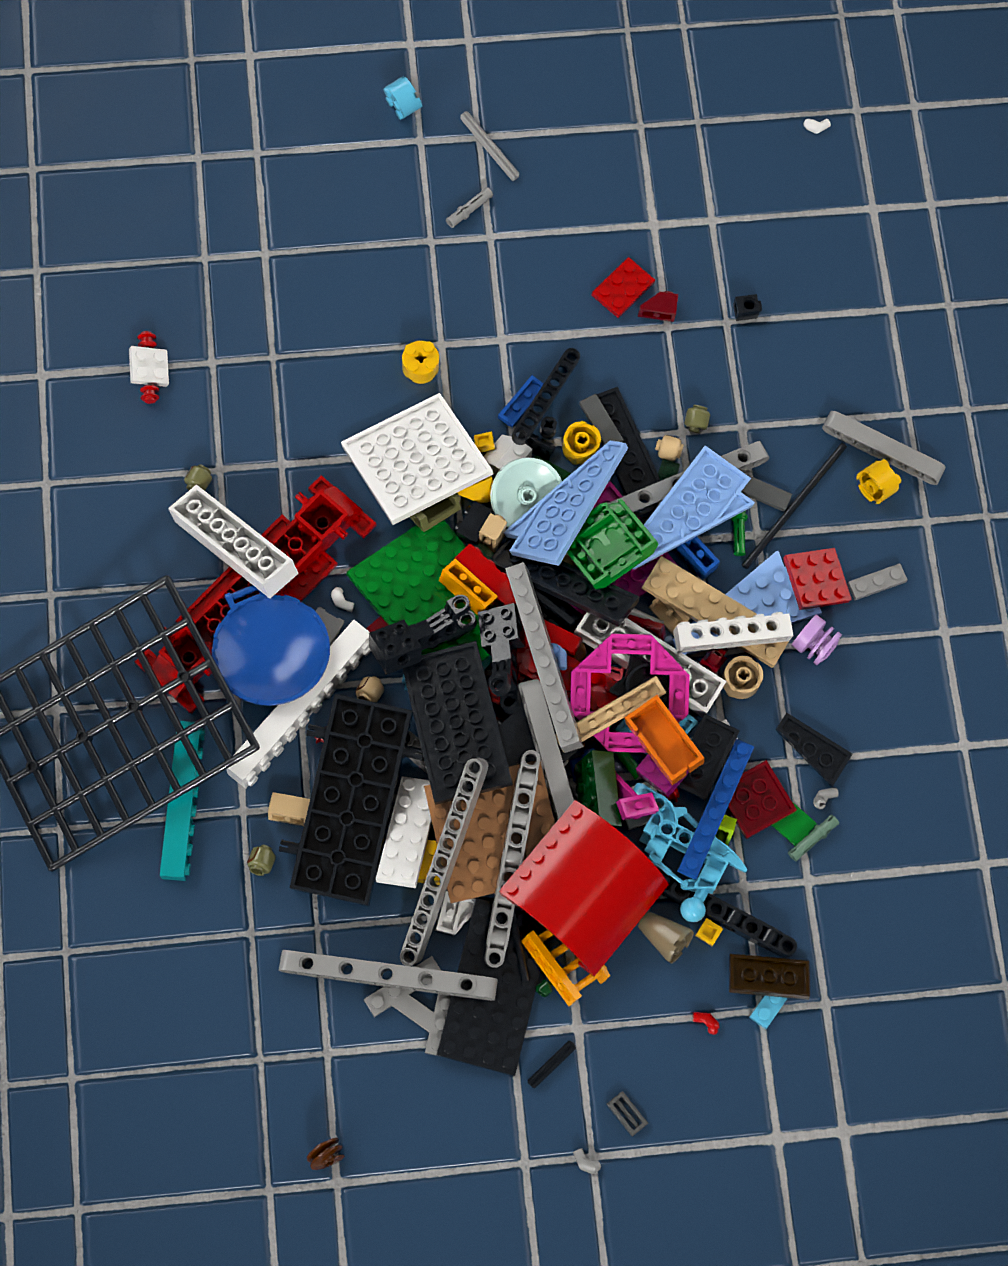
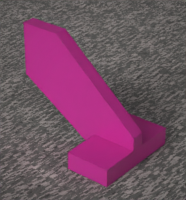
(633, 805)

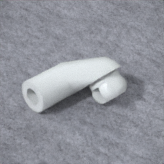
(816, 127)
(339, 600)

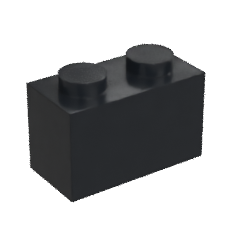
(474, 519)

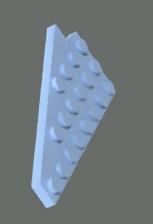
(698, 501)
(556, 519)
(767, 592)

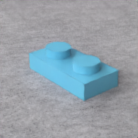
(767, 1010)

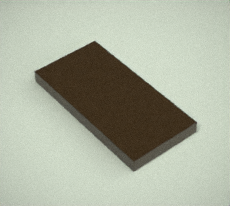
(769, 976)

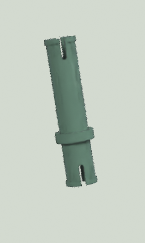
(819, 832)

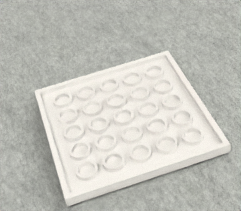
(416, 458)

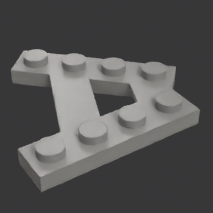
(411, 1008)

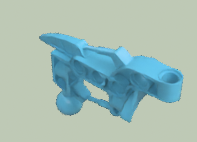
(657, 844)

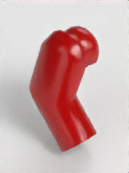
(708, 1020)

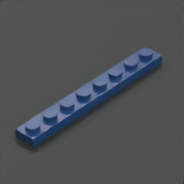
(715, 809)

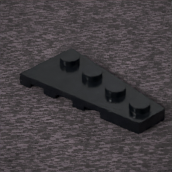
(820, 752)

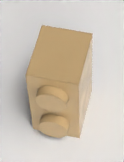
(493, 532)

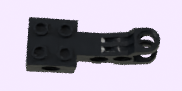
(501, 637)
(402, 645)

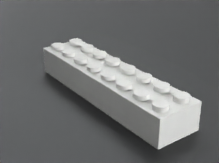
(233, 541)
(703, 683)

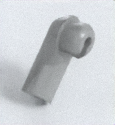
(823, 795)

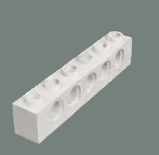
(686, 642)

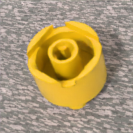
(420, 352)
(590, 441)
(878, 481)

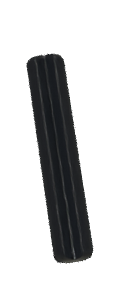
(551, 1064)

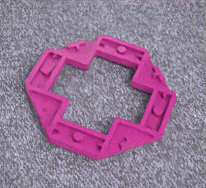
(600, 662)

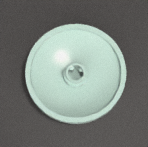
(521, 486)

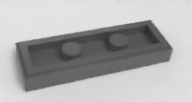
(600, 419)
(767, 494)

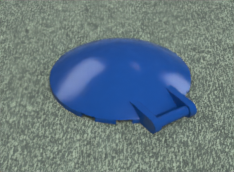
(270, 647)

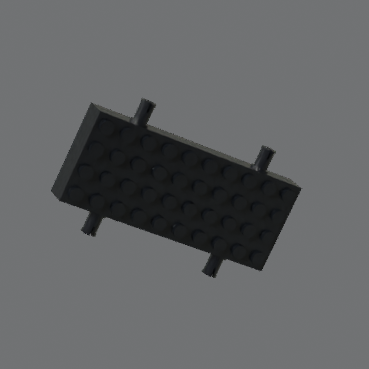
(351, 799)

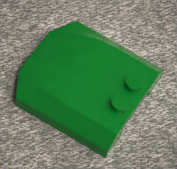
(610, 544)

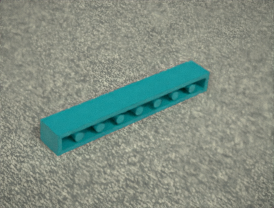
(181, 812)

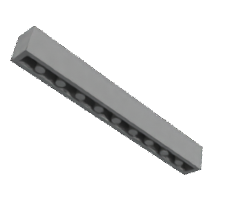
(544, 657)

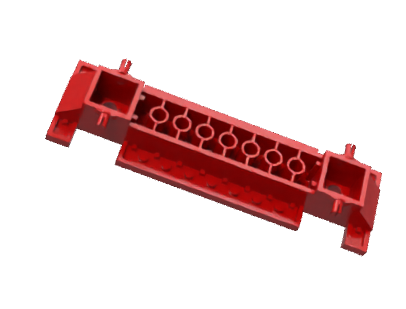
(300, 541)

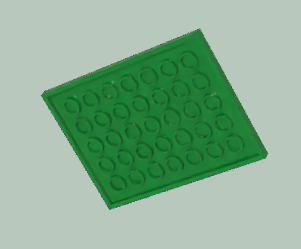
(405, 583)

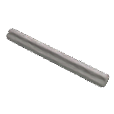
(490, 146)

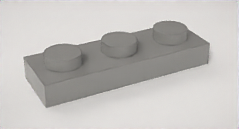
(877, 581)

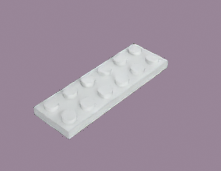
(406, 835)

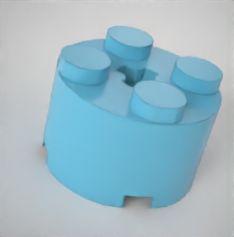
(403, 97)

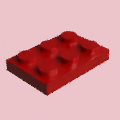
(623, 287)

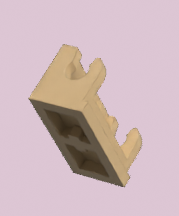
(668, 614)
(288, 809)

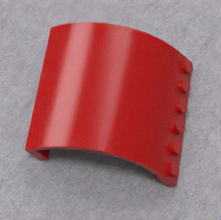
(586, 885)

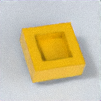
(484, 441)
(709, 932)

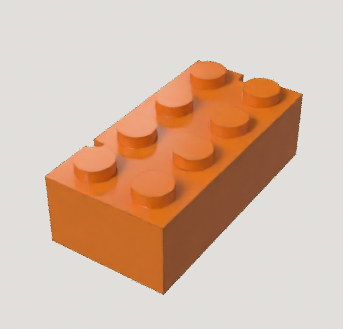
(664, 740)

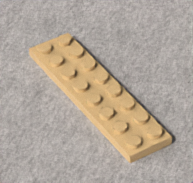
(704, 602)

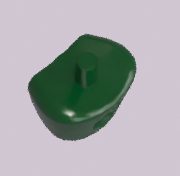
(544, 988)

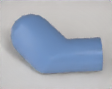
(561, 656)

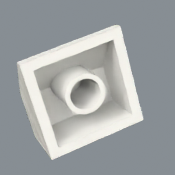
(505, 452)

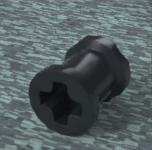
(547, 432)

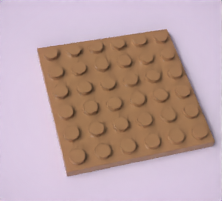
(482, 847)

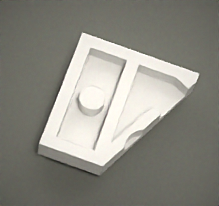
(453, 915)

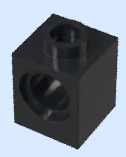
(743, 313)

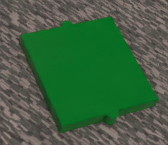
(795, 826)

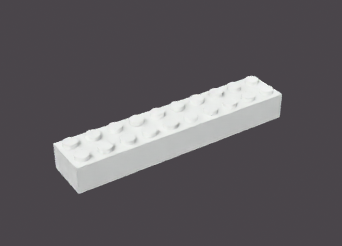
(289, 717)

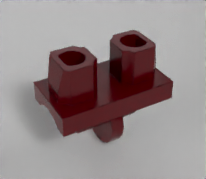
(714, 659)

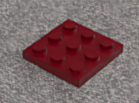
(759, 800)

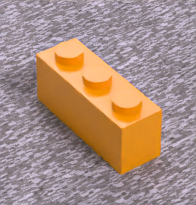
(463, 582)

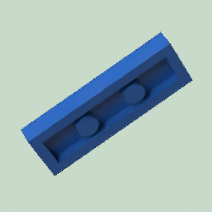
(520, 402)

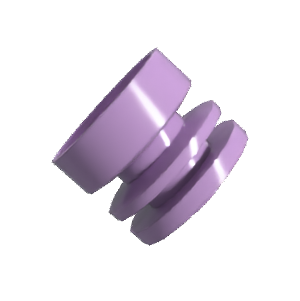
(816, 640)

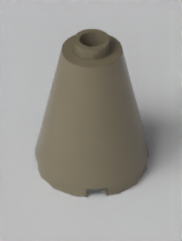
(665, 935)

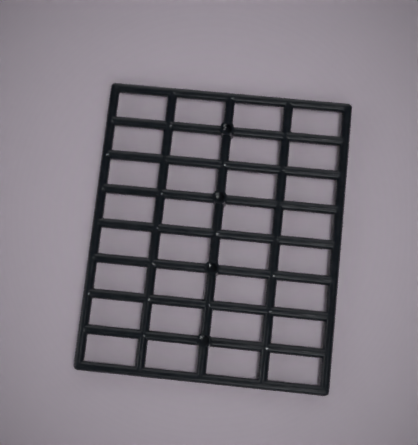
(133, 706)

